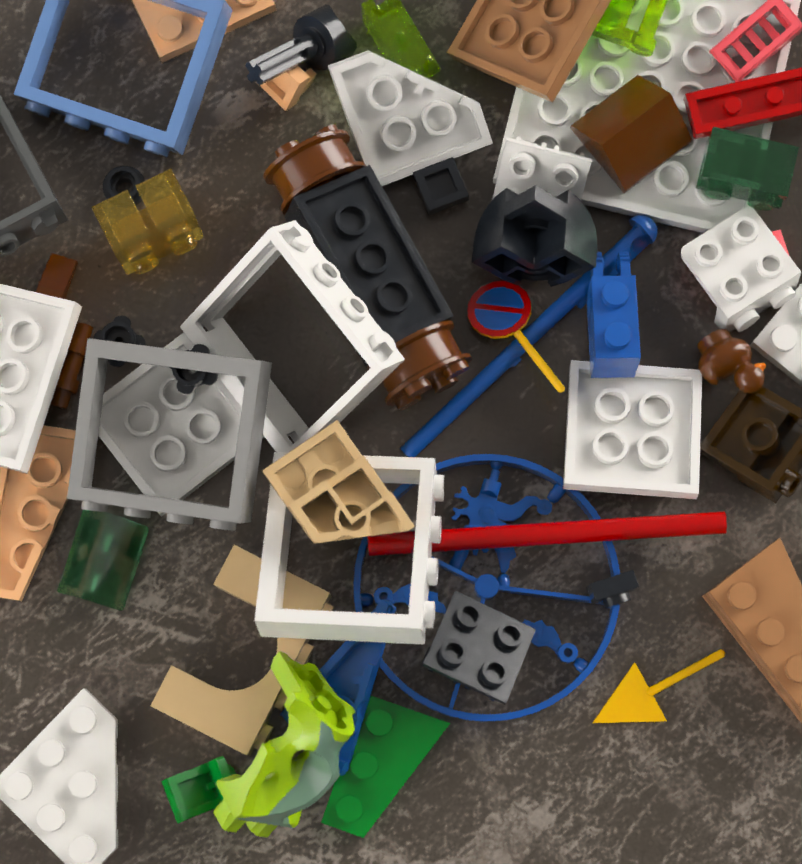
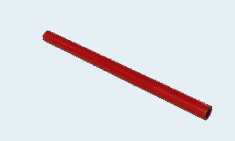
(556, 533)

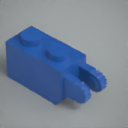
(613, 320)

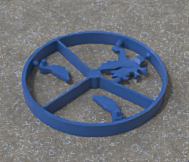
(484, 512)

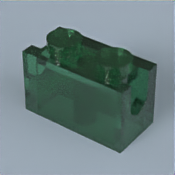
(746, 169)

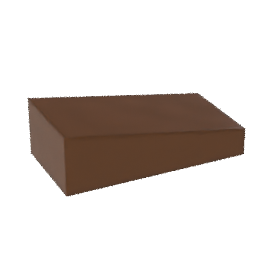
(57, 276)

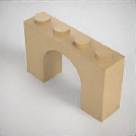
(241, 715)

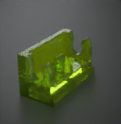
(398, 36)

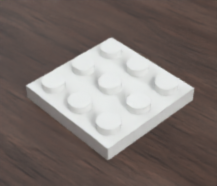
(634, 432)
(167, 437)

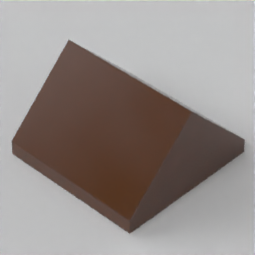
(633, 131)

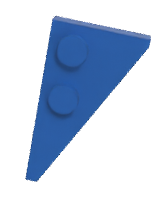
(352, 676)

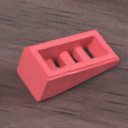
(782, 14)

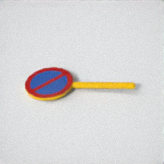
(502, 311)

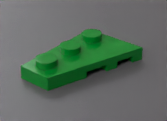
(385, 756)

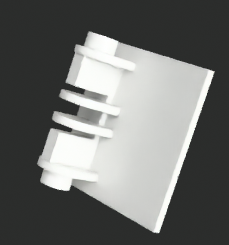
(529, 165)

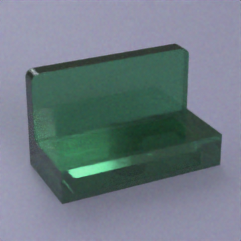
(103, 559)

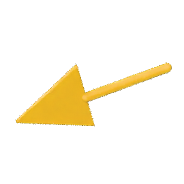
(635, 700)

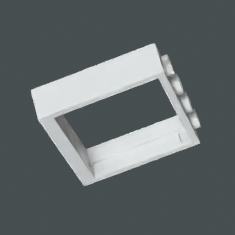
(335, 297)
(355, 626)

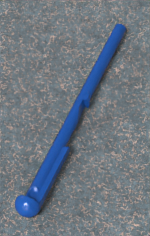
(637, 239)

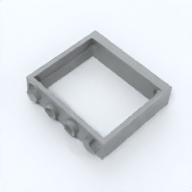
(140, 505)

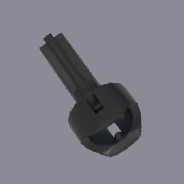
(317, 40)

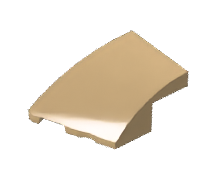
(335, 490)

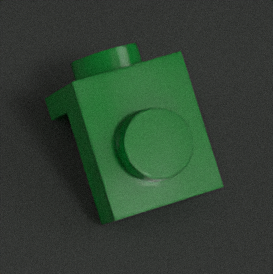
(196, 789)

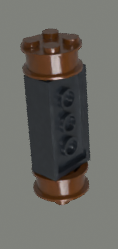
(376, 258)

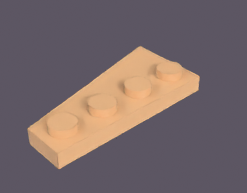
(32, 509)

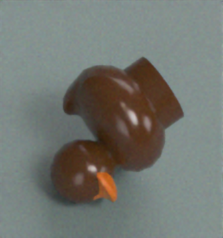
(728, 356)

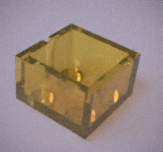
(153, 232)

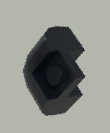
(535, 237)

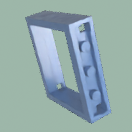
(216, 16)

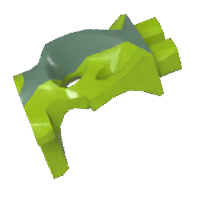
(276, 783)

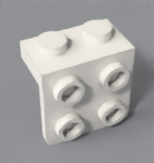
(742, 269)

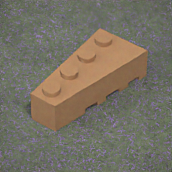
(764, 615)

